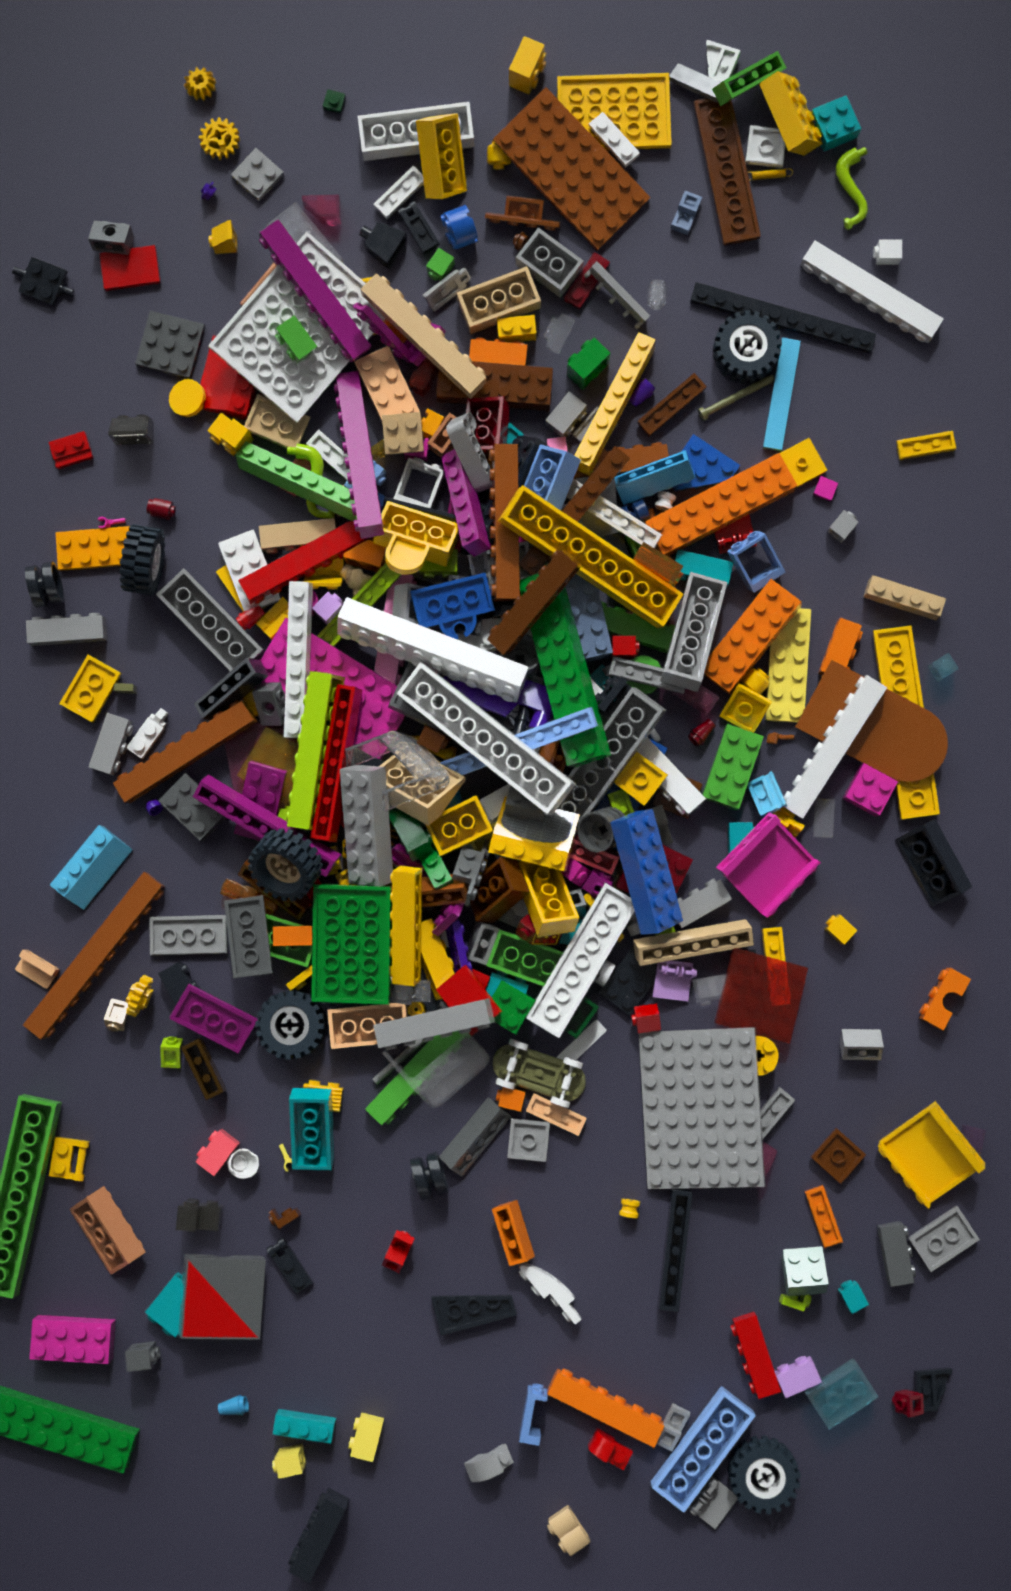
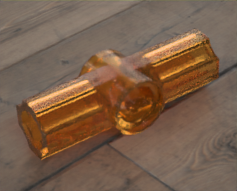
(235, 891)

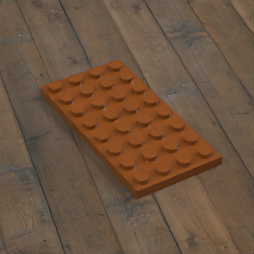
(571, 168)

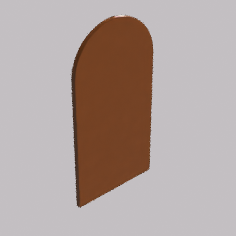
(896, 736)

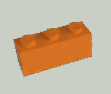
(498, 351)
(842, 644)
(513, 1233)

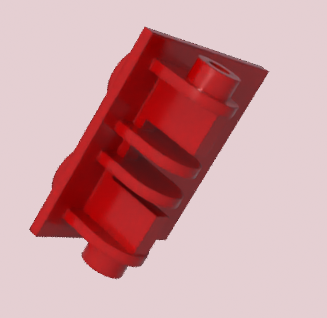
(733, 533)

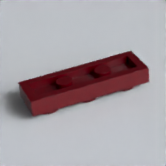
(584, 286)

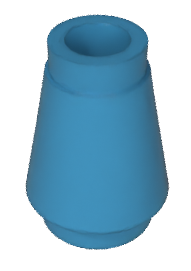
(234, 1406)

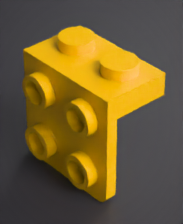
(327, 577)

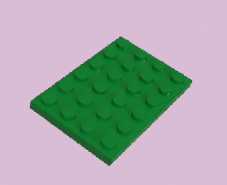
(351, 944)

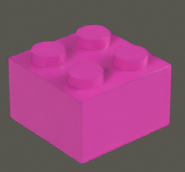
(870, 790)

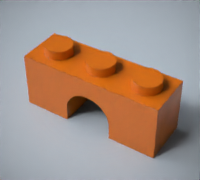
(934, 1011)

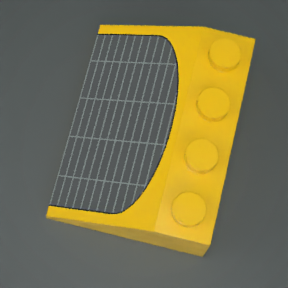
(534, 841)

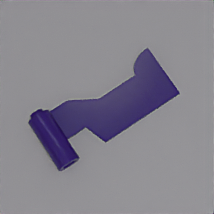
(532, 696)

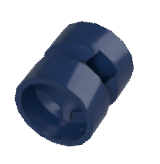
(638, 510)

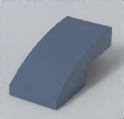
(686, 212)

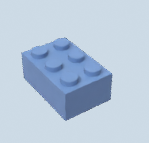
(552, 474)

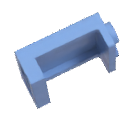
(527, 1433)

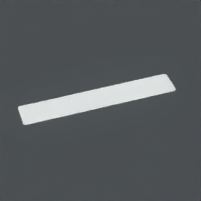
(584, 1041)

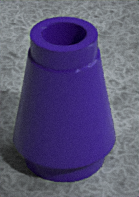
(642, 392)

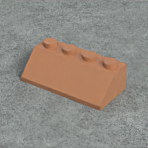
(107, 1230)

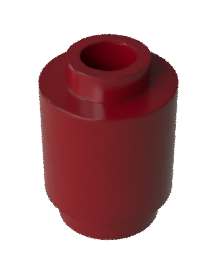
(161, 508)

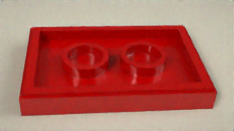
(130, 270)
(463, 989)

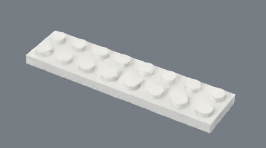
(581, 960)

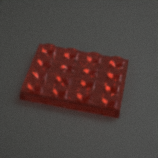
(761, 995)

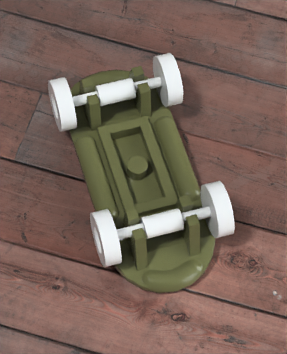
(539, 1072)

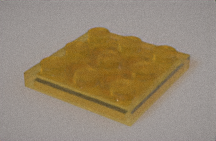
(277, 752)

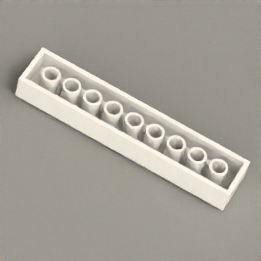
(437, 651)
(486, 739)

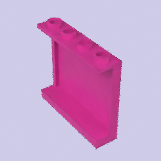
(768, 865)

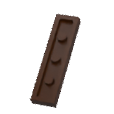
(671, 404)

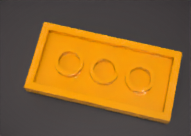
(90, 548)

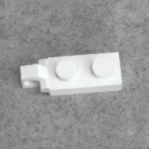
(148, 734)

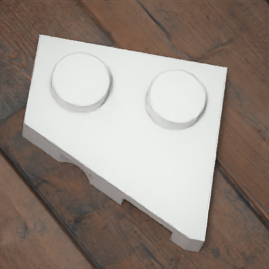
(721, 60)

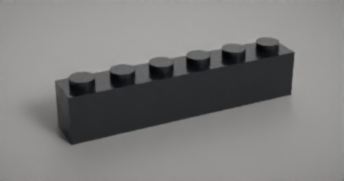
(674, 1250)

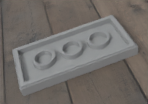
(188, 935)

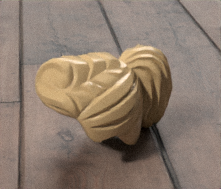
(354, 577)

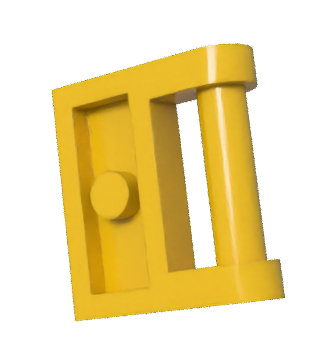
(63, 1156)

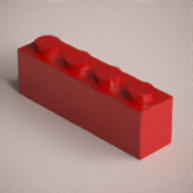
(756, 1355)

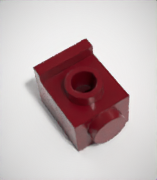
(903, 1403)

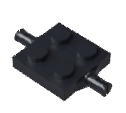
(43, 281)

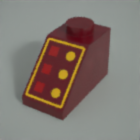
(527, 932)

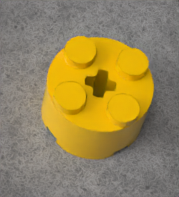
(769, 1055)

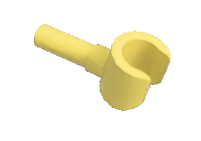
(286, 1157)

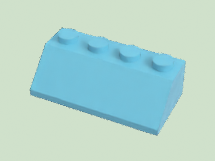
(91, 867)

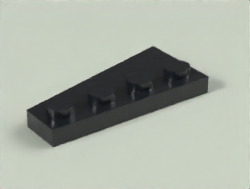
(468, 1311)

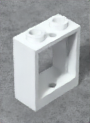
(419, 465)

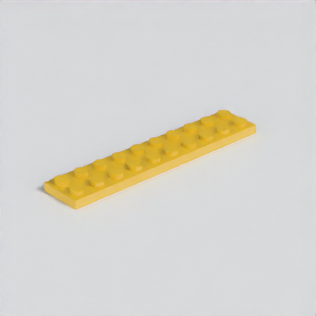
(900, 675)

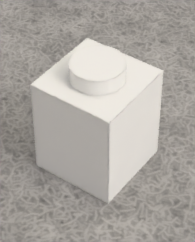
(888, 252)

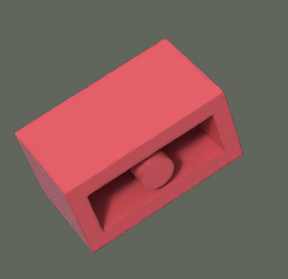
(217, 1152)

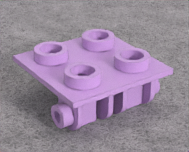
(673, 980)

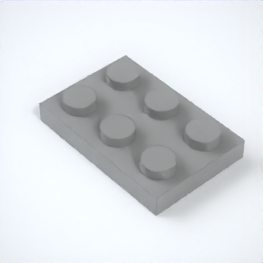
(943, 1238)

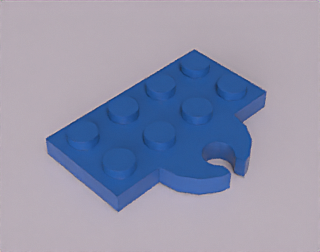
(453, 604)

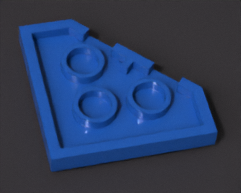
(708, 465)

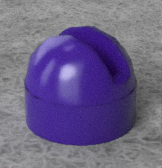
(154, 807)

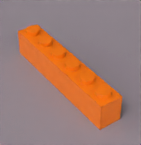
(606, 1407)

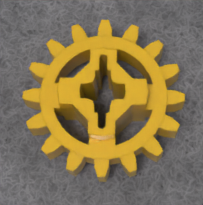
(219, 129)
(139, 995)

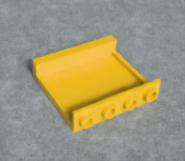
(930, 1154)

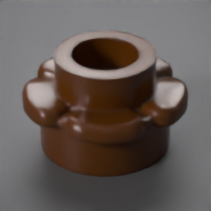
(520, 240)

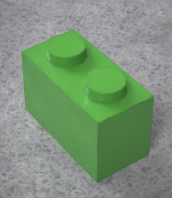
(295, 339)

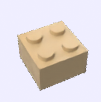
(403, 433)

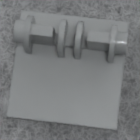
(713, 1502)

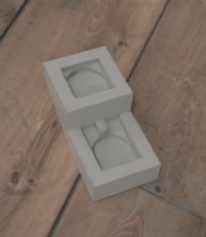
(673, 1425)

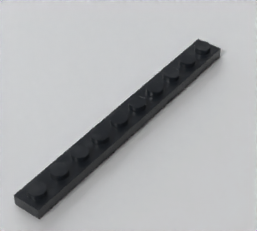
(784, 317)

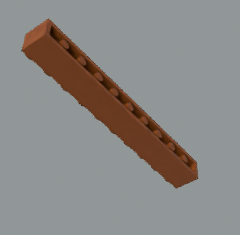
(94, 955)

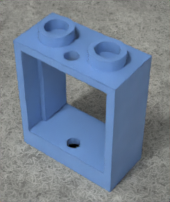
(761, 579)

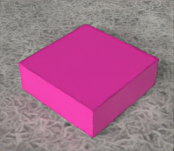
(825, 488)

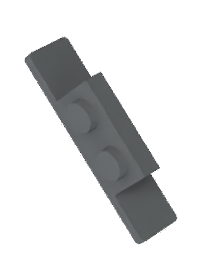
(469, 867)

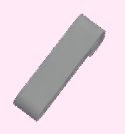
(469, 451)

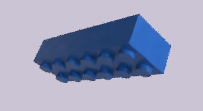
(646, 871)

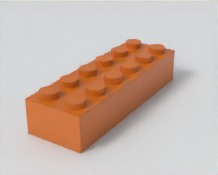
(751, 636)

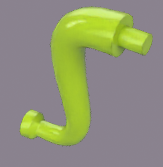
(842, 171)
(314, 457)

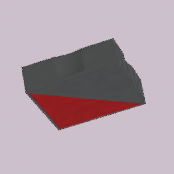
(222, 1297)

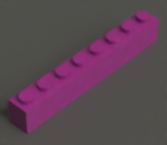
(314, 290)
(254, 817)

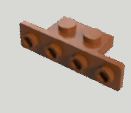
(523, 211)

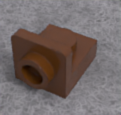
(287, 1216)

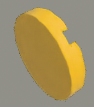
(187, 398)

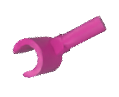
(108, 523)

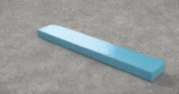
(781, 395)

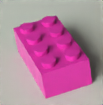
(72, 1339)

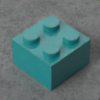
(836, 123)

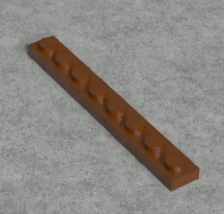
(581, 502)

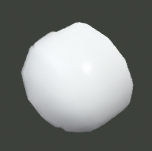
(243, 1163)

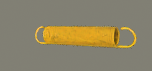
(769, 174)

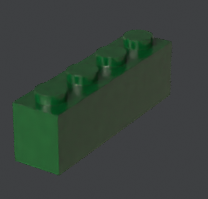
(411, 834)

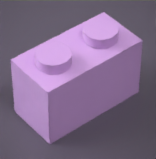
(328, 607)
(797, 1376)

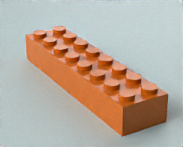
(722, 504)

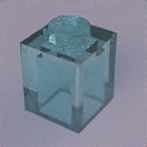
(943, 667)

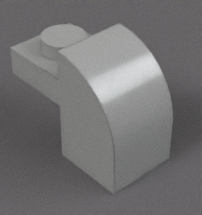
(488, 1465)

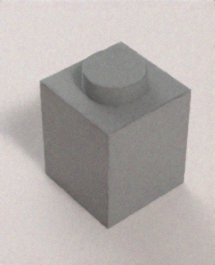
(843, 526)

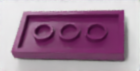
(265, 787)
(213, 1018)

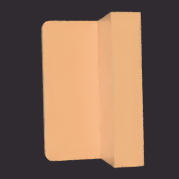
(36, 968)

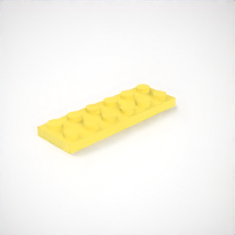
(789, 669)

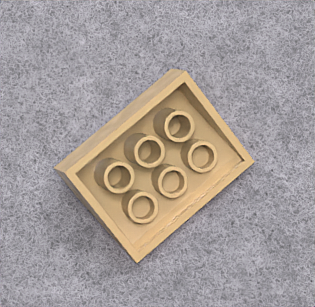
(430, 805)

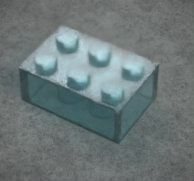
(841, 1393)

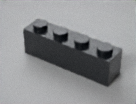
(231, 688)

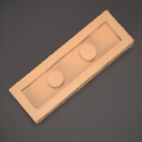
(556, 1114)

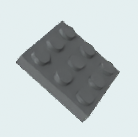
(170, 345)

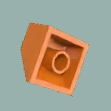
(366, 556)

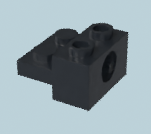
(613, 689)

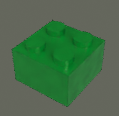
(588, 363)
(513, 1004)

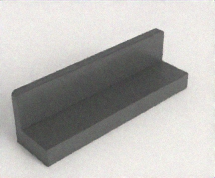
(474, 1137)

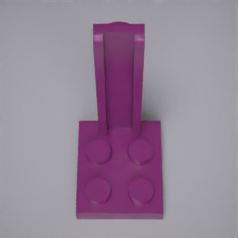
(402, 351)
(449, 913)

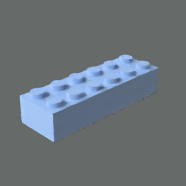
(702, 1449)

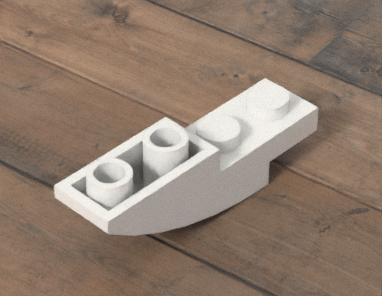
(547, 1284)

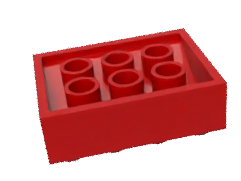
(226, 389)

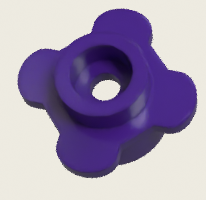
(208, 191)

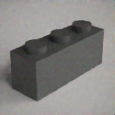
(896, 1253)

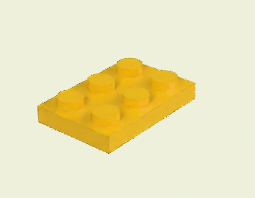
(90, 688)

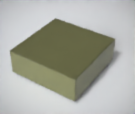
(125, 688)

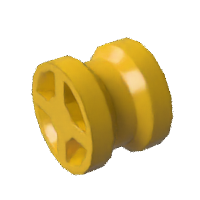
(629, 1208)

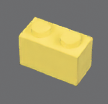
(366, 1437)
(289, 1461)

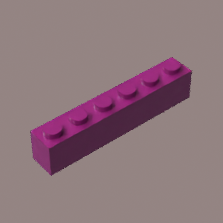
(465, 506)

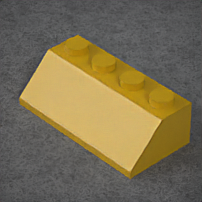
(441, 156)

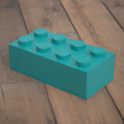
(311, 1128)

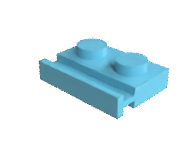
(767, 794)

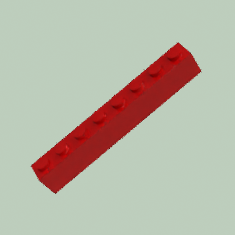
(300, 563)
(340, 737)

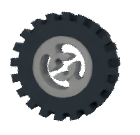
(292, 1046)

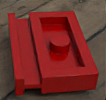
(71, 450)

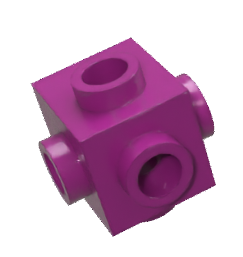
(596, 881)

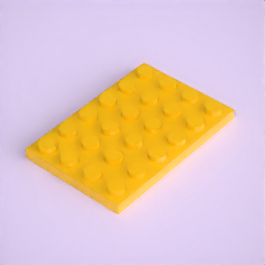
(631, 101)

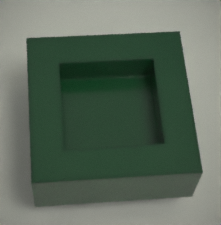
(334, 101)

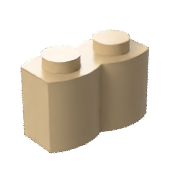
(569, 1530)

